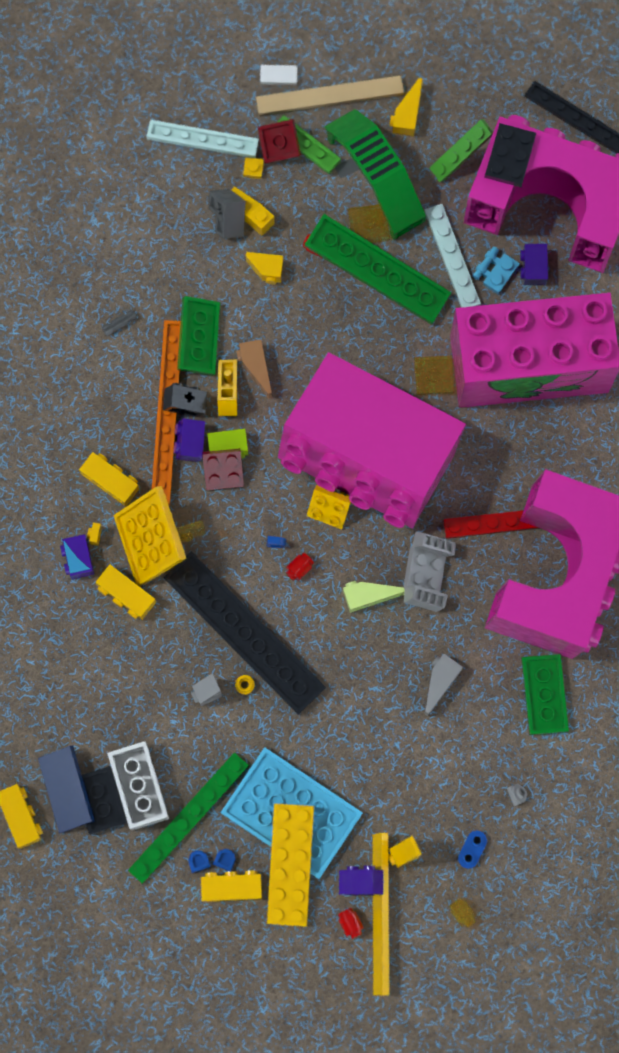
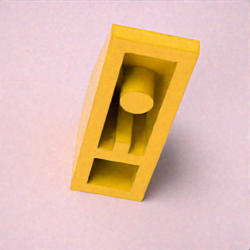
(406, 112)
(256, 214)
(227, 388)
(404, 852)

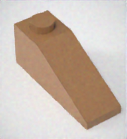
(254, 363)

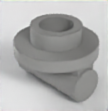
(517, 794)

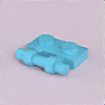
(500, 273)

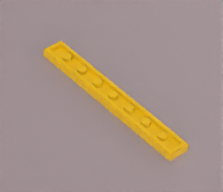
(381, 919)

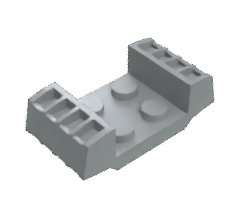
(426, 571)

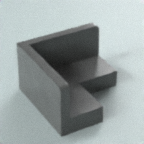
(229, 213)

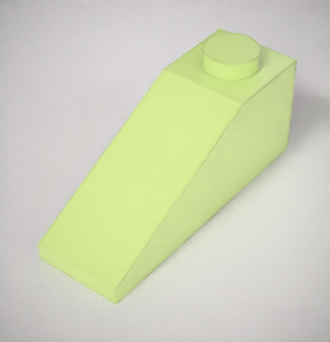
(367, 594)

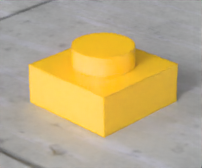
(253, 168)
(94, 534)

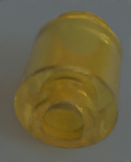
(463, 913)

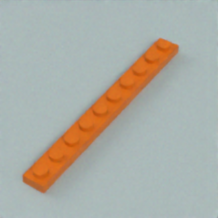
(166, 420)

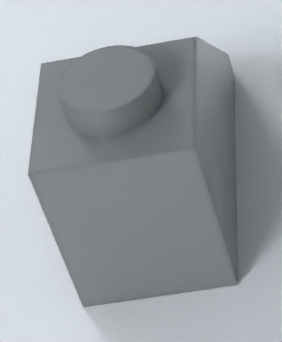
(206, 690)

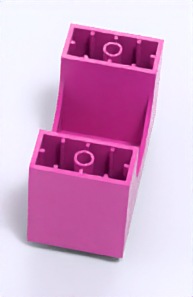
(565, 170)
(588, 529)

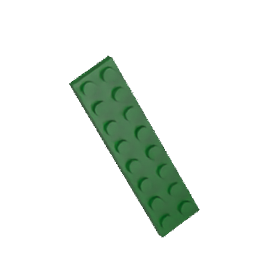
(377, 269)

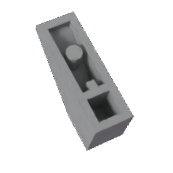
(442, 676)

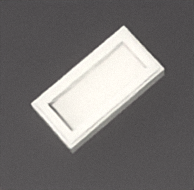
(278, 75)

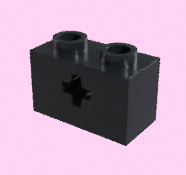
(185, 400)

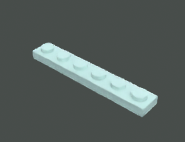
(202, 139)
(452, 256)

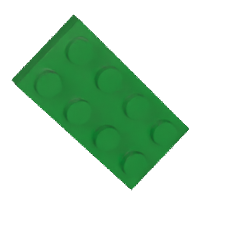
(198, 336)
(545, 694)

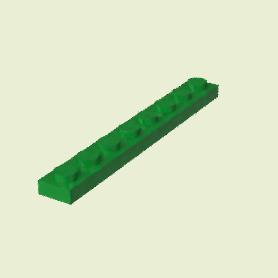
(188, 818)

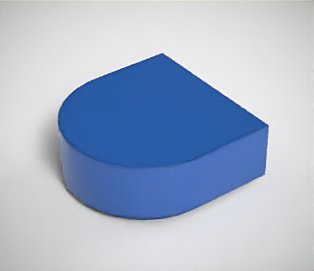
(276, 542)
(225, 859)
(198, 861)

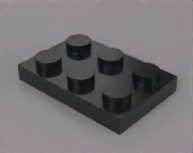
(510, 155)
(103, 800)

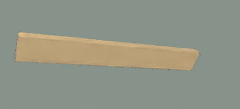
(329, 95)

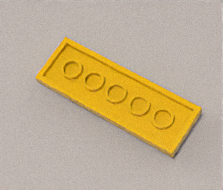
(290, 864)

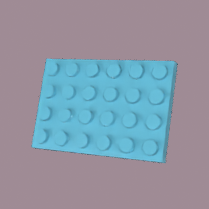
(277, 781)

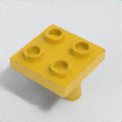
(329, 507)

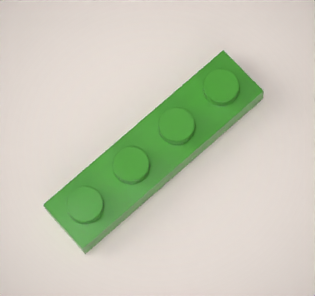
(315, 150)
(461, 150)

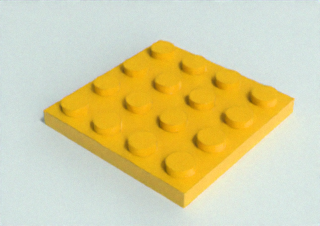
(149, 536)

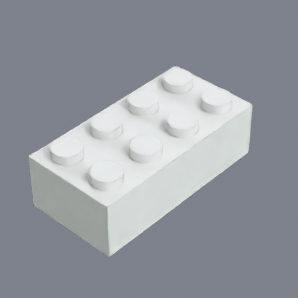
(138, 786)

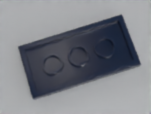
(66, 789)

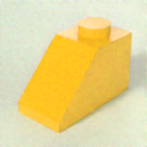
(266, 266)

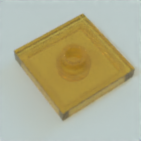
(369, 223)
(434, 375)
(191, 531)

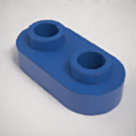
(472, 849)

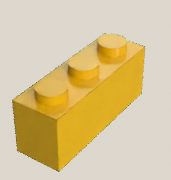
(109, 478)
(125, 592)
(20, 816)
(231, 886)

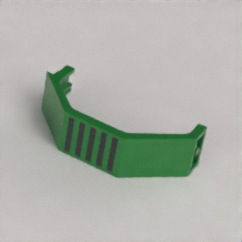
(381, 169)

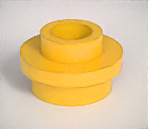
(244, 678)

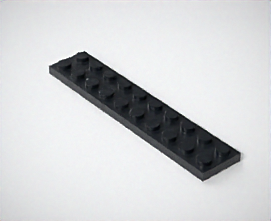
(244, 633)

